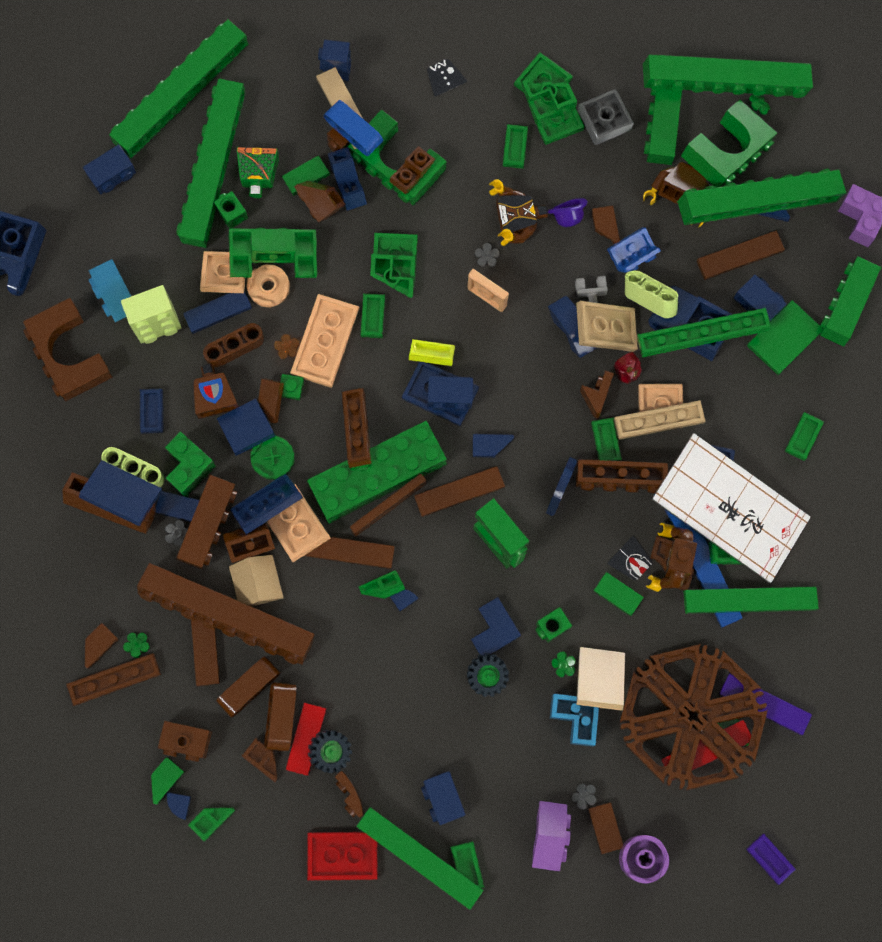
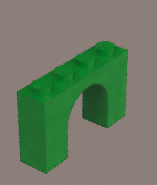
(387, 128)
(720, 166)
(501, 534)

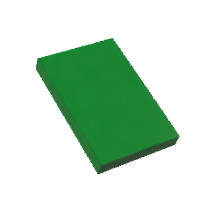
(788, 337)

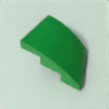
(553, 109)
(395, 261)

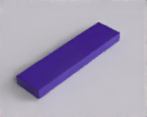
(778, 709)

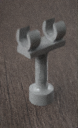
(591, 293)

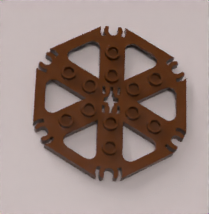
(713, 710)

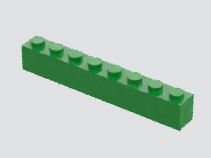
(727, 76)
(179, 88)
(211, 163)
(761, 196)

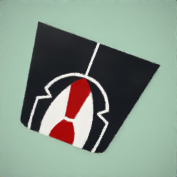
(631, 559)

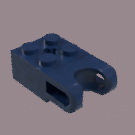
(19, 256)
(690, 311)

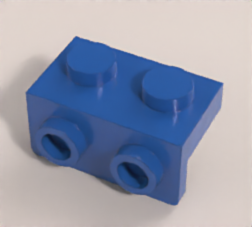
(633, 251)

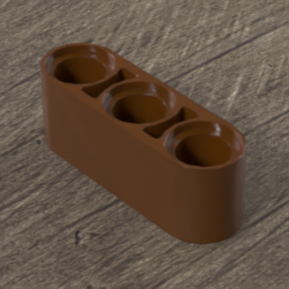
(222, 345)
(248, 686)
(280, 716)

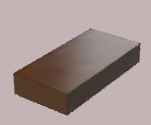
(605, 828)

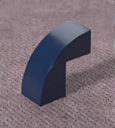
(347, 179)
(565, 317)

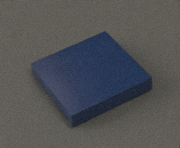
(246, 427)

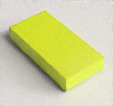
(432, 352)

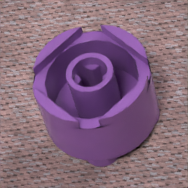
(654, 850)

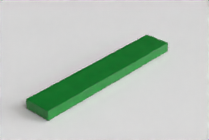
(704, 332)
(750, 600)
(420, 858)

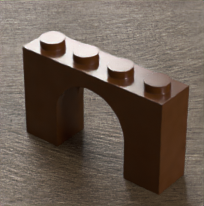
(44, 331)

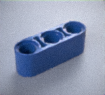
(353, 127)

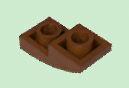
(412, 170)
(353, 801)

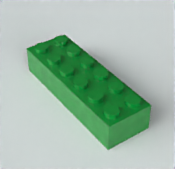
(393, 466)

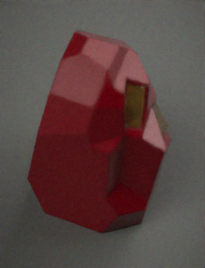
(628, 368)

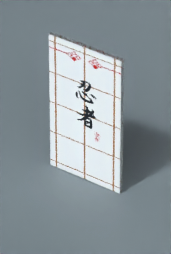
(731, 508)

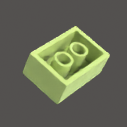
(151, 314)

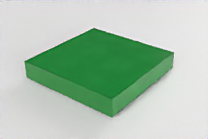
(542, 70)

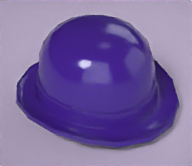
(569, 212)

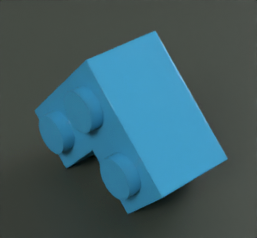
(109, 286)
(583, 718)

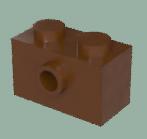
(184, 740)

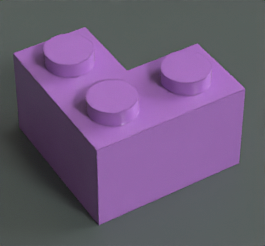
(867, 210)
(551, 836)

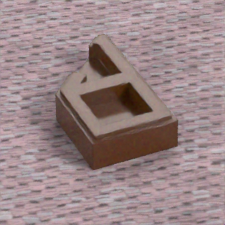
(605, 223)
(270, 398)
(98, 644)
(262, 759)

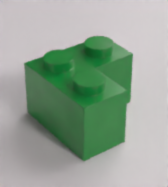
(193, 464)

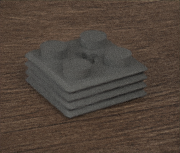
(610, 106)

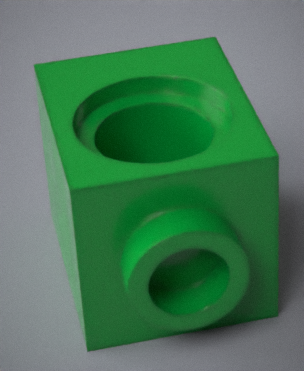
(233, 217)
(561, 620)

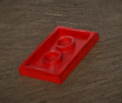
(342, 856)

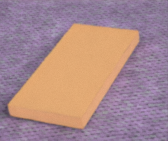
(325, 340)

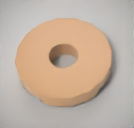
(271, 297)

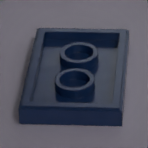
(417, 392)
(120, 493)
(266, 503)

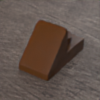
(596, 398)

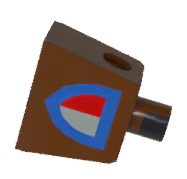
(212, 393)

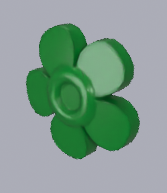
(758, 103)
(136, 644)
(564, 664)

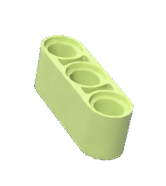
(651, 294)
(126, 460)

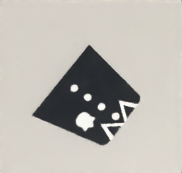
(444, 77)

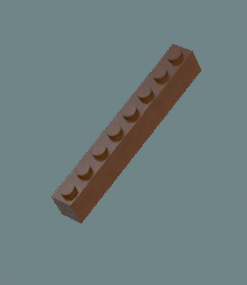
(225, 614)

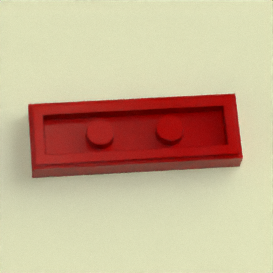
(308, 726)

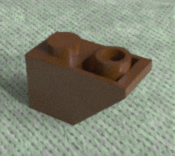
(320, 199)

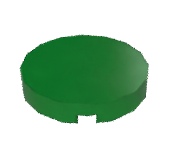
(272, 458)

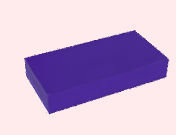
(770, 859)

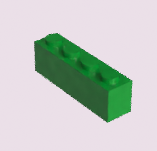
(663, 126)
(850, 301)

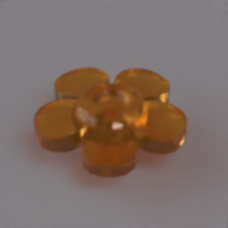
(287, 346)

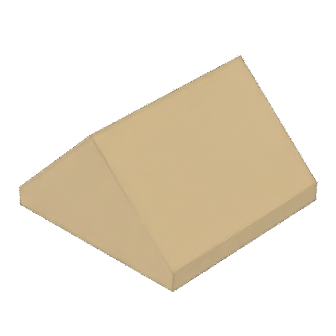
(256, 580)

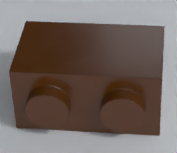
(247, 545)

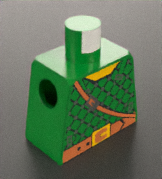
(257, 168)

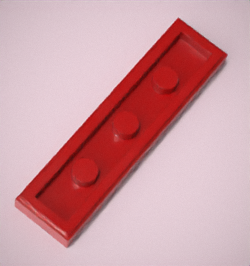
(737, 731)

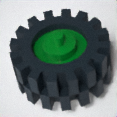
(487, 675)
(329, 751)

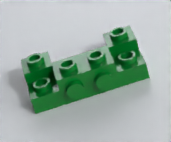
(272, 246)

